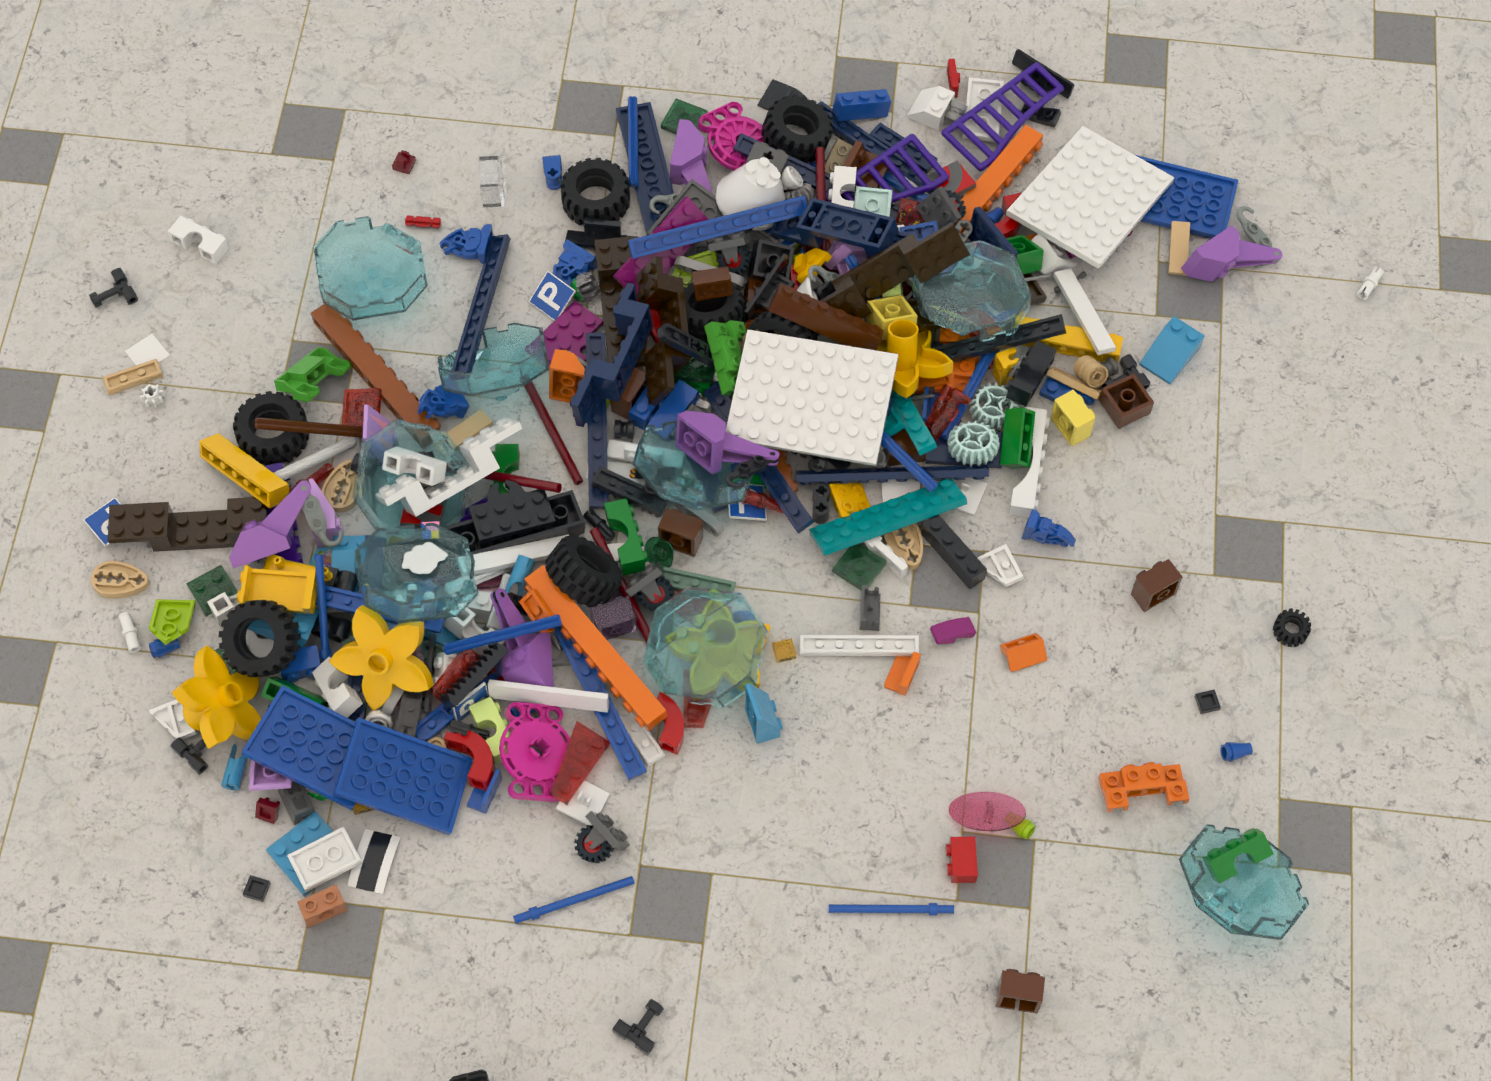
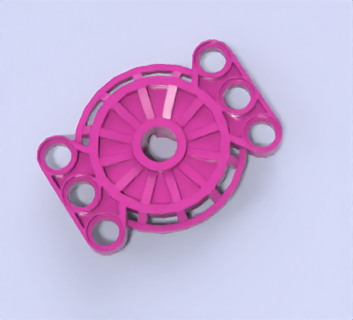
(726, 133)
(524, 762)

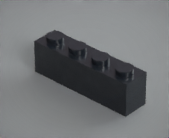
(1031, 373)
(953, 551)

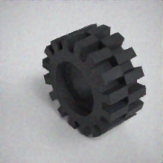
(1294, 617)

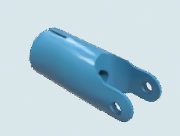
(520, 571)
(234, 771)

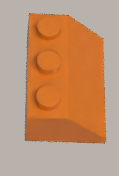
(564, 375)

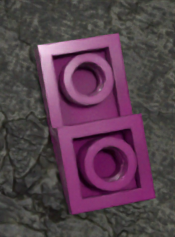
(950, 630)

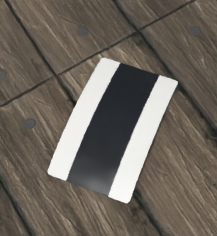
(376, 853)

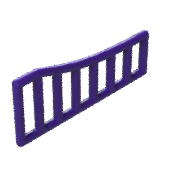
(985, 104)
(884, 157)

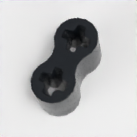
(820, 503)
(337, 628)

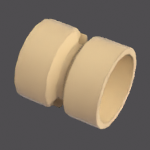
(1090, 371)

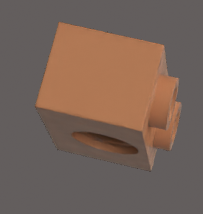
(322, 906)

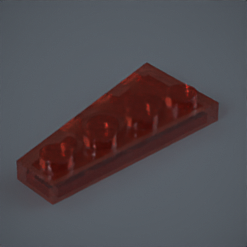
(580, 758)

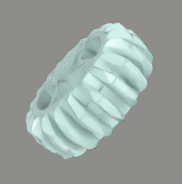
(992, 411)
(972, 447)

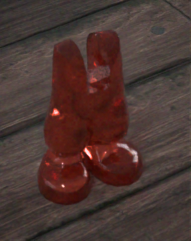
(945, 410)

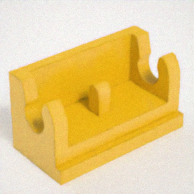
(1003, 365)

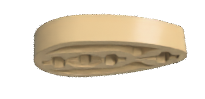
(332, 486)
(914, 548)
(117, 569)

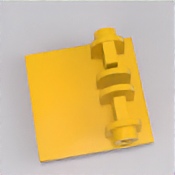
(848, 498)

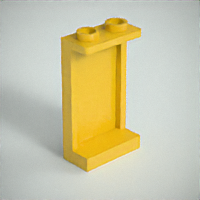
(287, 588)

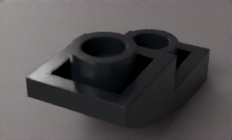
(1044, 115)

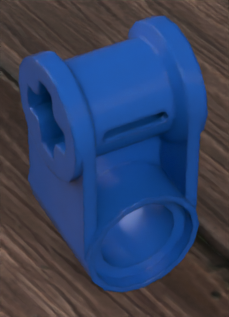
(552, 169)

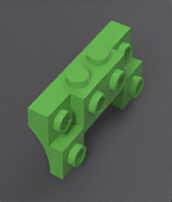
(726, 351)
(309, 371)

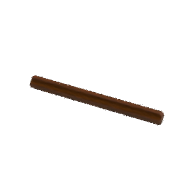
(308, 427)

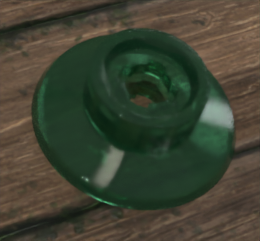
(653, 549)

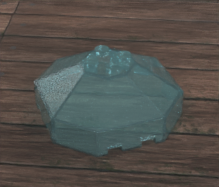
(369, 269)
(976, 293)
(503, 366)
(371, 477)
(681, 478)
(409, 595)
(705, 646)
(1256, 901)

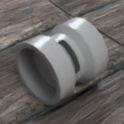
(958, 107)

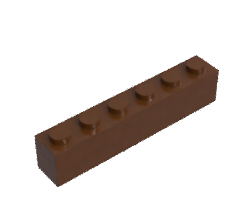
(825, 319)

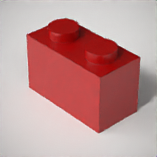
(962, 859)

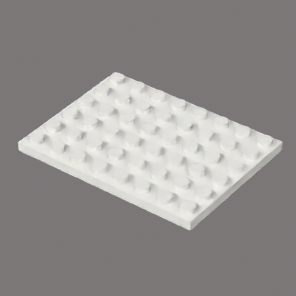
(1090, 197)
(812, 397)

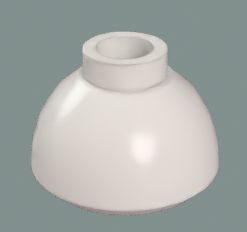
(791, 179)
(380, 718)

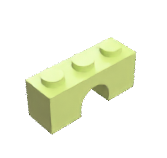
(487, 714)

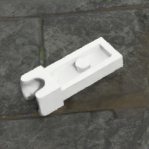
(894, 563)

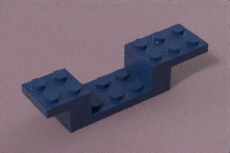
(840, 224)
(607, 378)

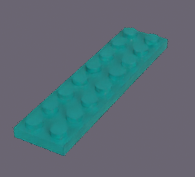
(887, 517)

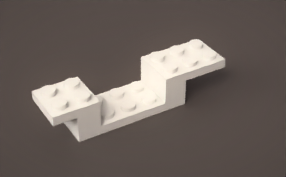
(480, 462)

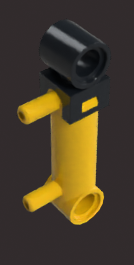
(333, 577)

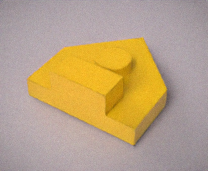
(810, 258)

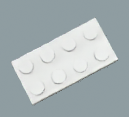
(977, 91)

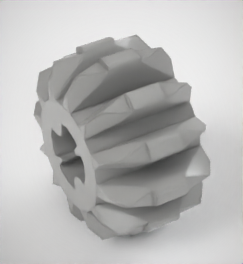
(805, 190)

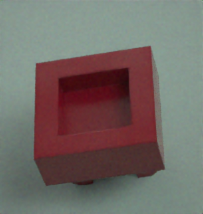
(404, 162)
(267, 810)

